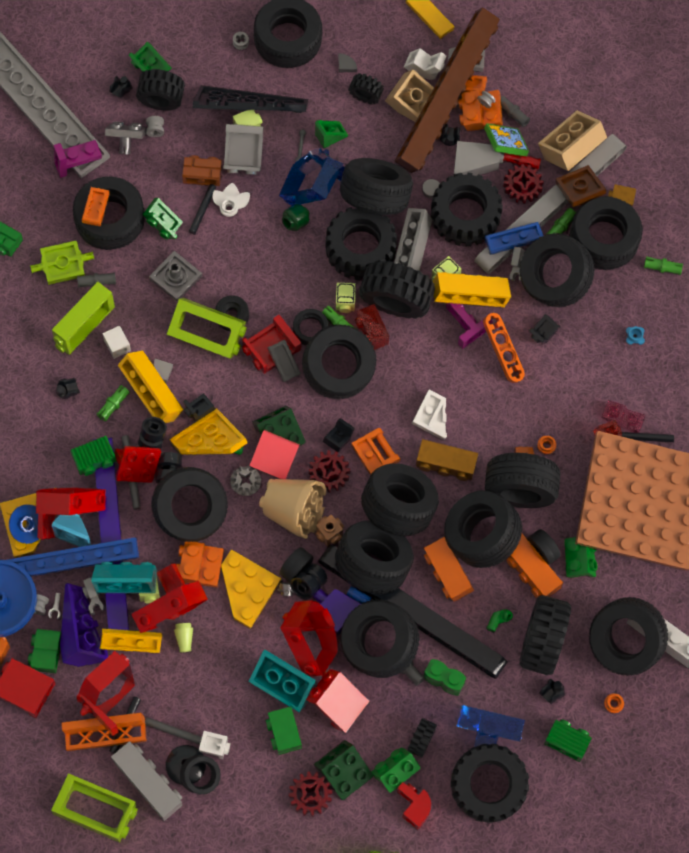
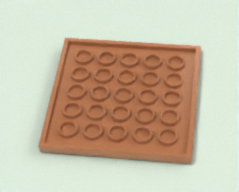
(637, 501)

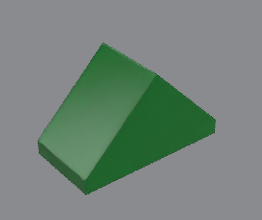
(329, 132)

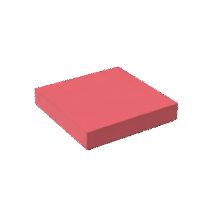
(274, 455)

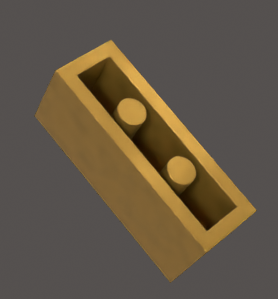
(446, 460)

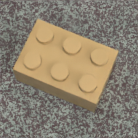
(572, 140)

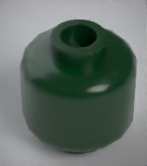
(295, 217)

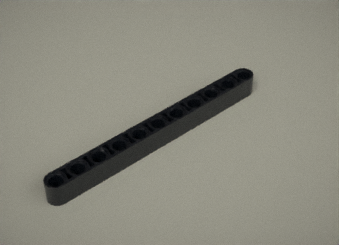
(434, 625)

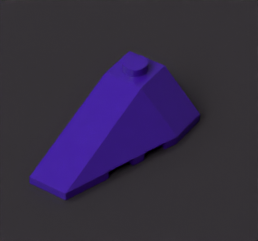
(78, 634)

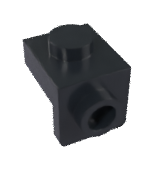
(544, 329)
(199, 407)
(339, 435)

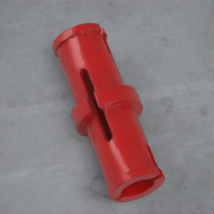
(526, 160)

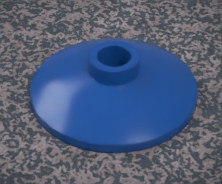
(28, 533)

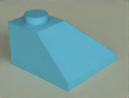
(71, 529)

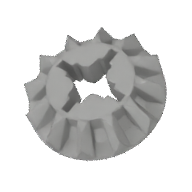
(245, 489)

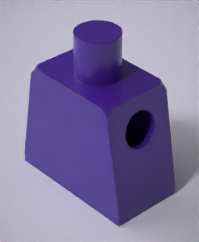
(338, 605)

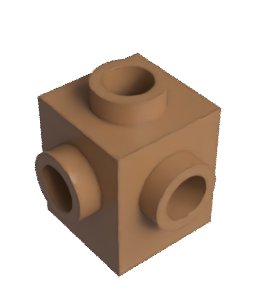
(329, 536)

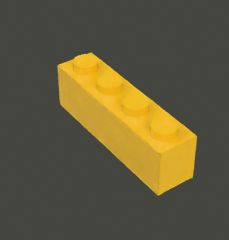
(471, 289)
(150, 386)

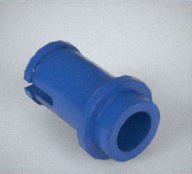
(357, 595)

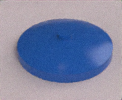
(17, 598)

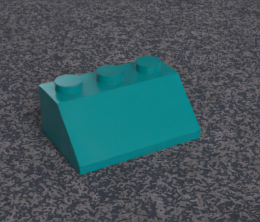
(124, 578)
(282, 681)

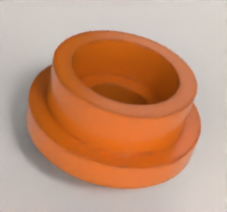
(546, 439)
(614, 697)

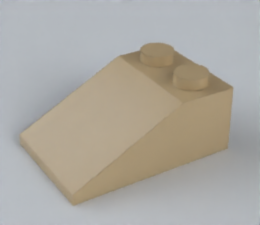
(410, 95)

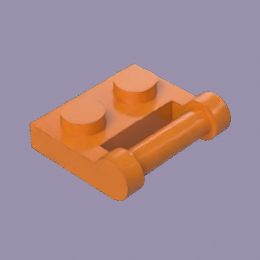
(370, 454)

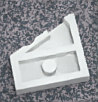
(432, 415)

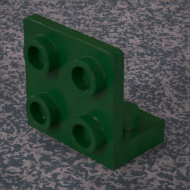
(282, 423)
(344, 769)

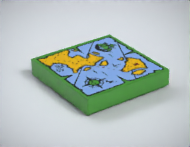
(506, 139)

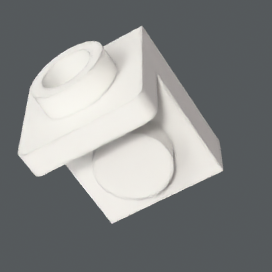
(214, 744)

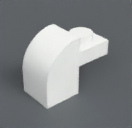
(424, 64)

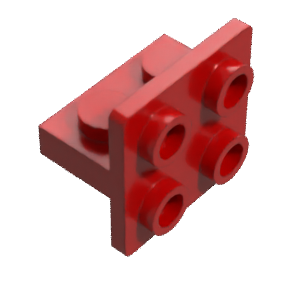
(137, 463)

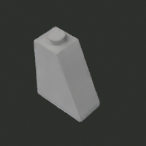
(476, 158)

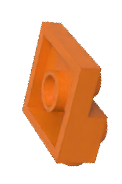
(475, 114)
(200, 563)

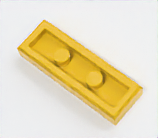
(431, 17)
(130, 640)

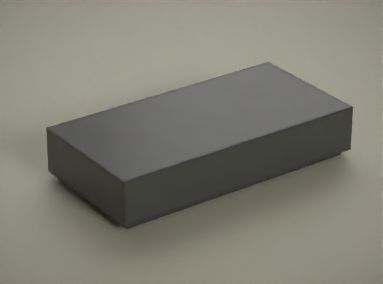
(283, 360)

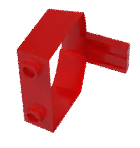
(65, 502)
(178, 600)
(310, 617)
(100, 679)

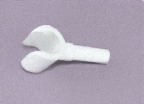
(55, 606)

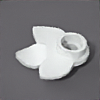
(231, 198)

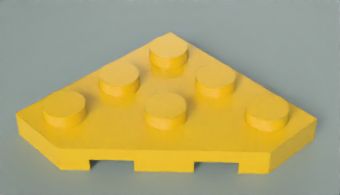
(209, 436)
(18, 549)
(247, 587)

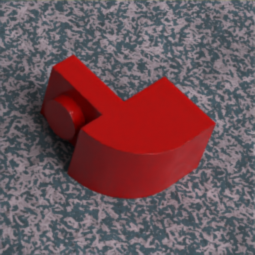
(420, 805)

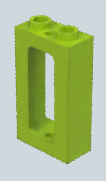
(83, 318)
(236, 325)
(74, 783)

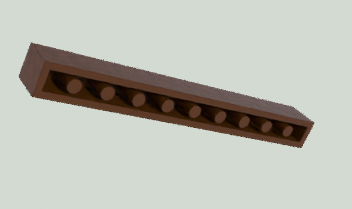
(447, 89)

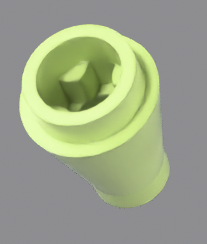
(184, 636)

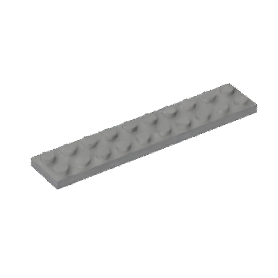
(42, 105)

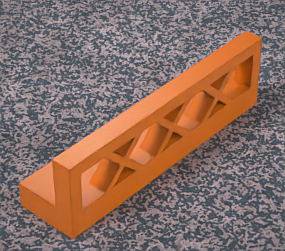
(93, 725)

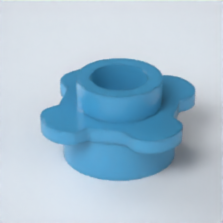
(631, 331)

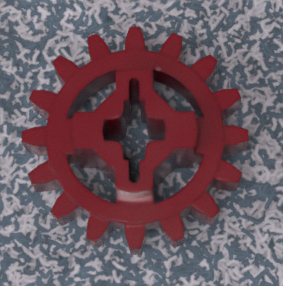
(530, 179)
(335, 474)
(317, 799)

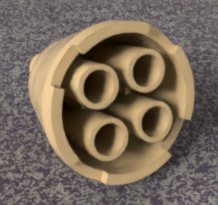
(294, 504)

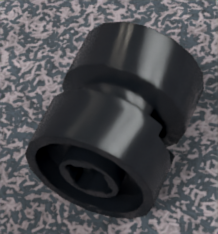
(152, 433)
(167, 462)
(309, 581)

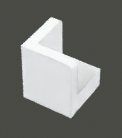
(116, 342)

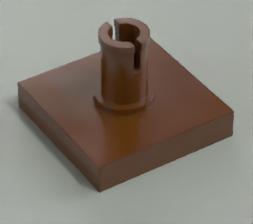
(580, 186)

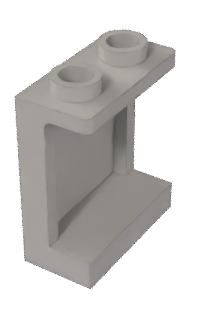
(243, 148)

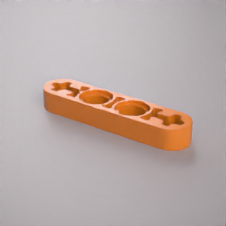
(501, 348)

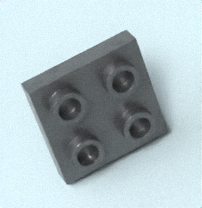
(125, 133)
(175, 276)

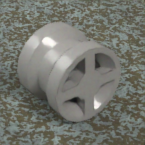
(155, 126)
(40, 607)

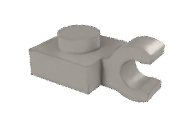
(516, 258)
(91, 593)

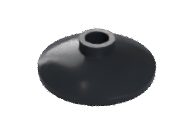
(175, 760)

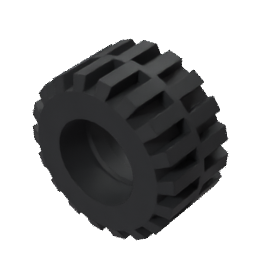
(160, 89)

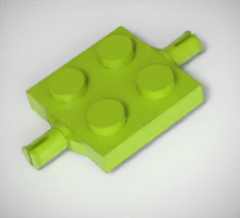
(62, 262)

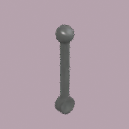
(302, 133)

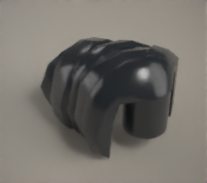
(120, 86)
(450, 135)
(67, 388)
(552, 691)

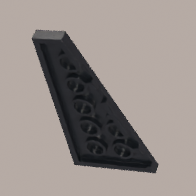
(223, 98)

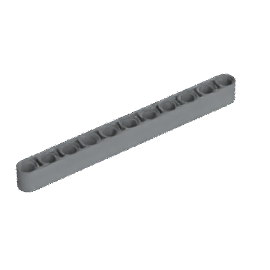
(554, 199)

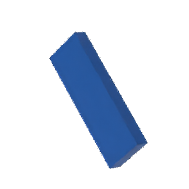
(513, 238)

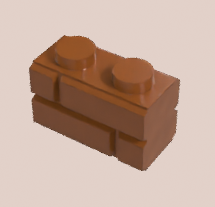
(202, 171)

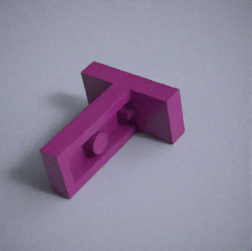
(75, 156)
(468, 322)

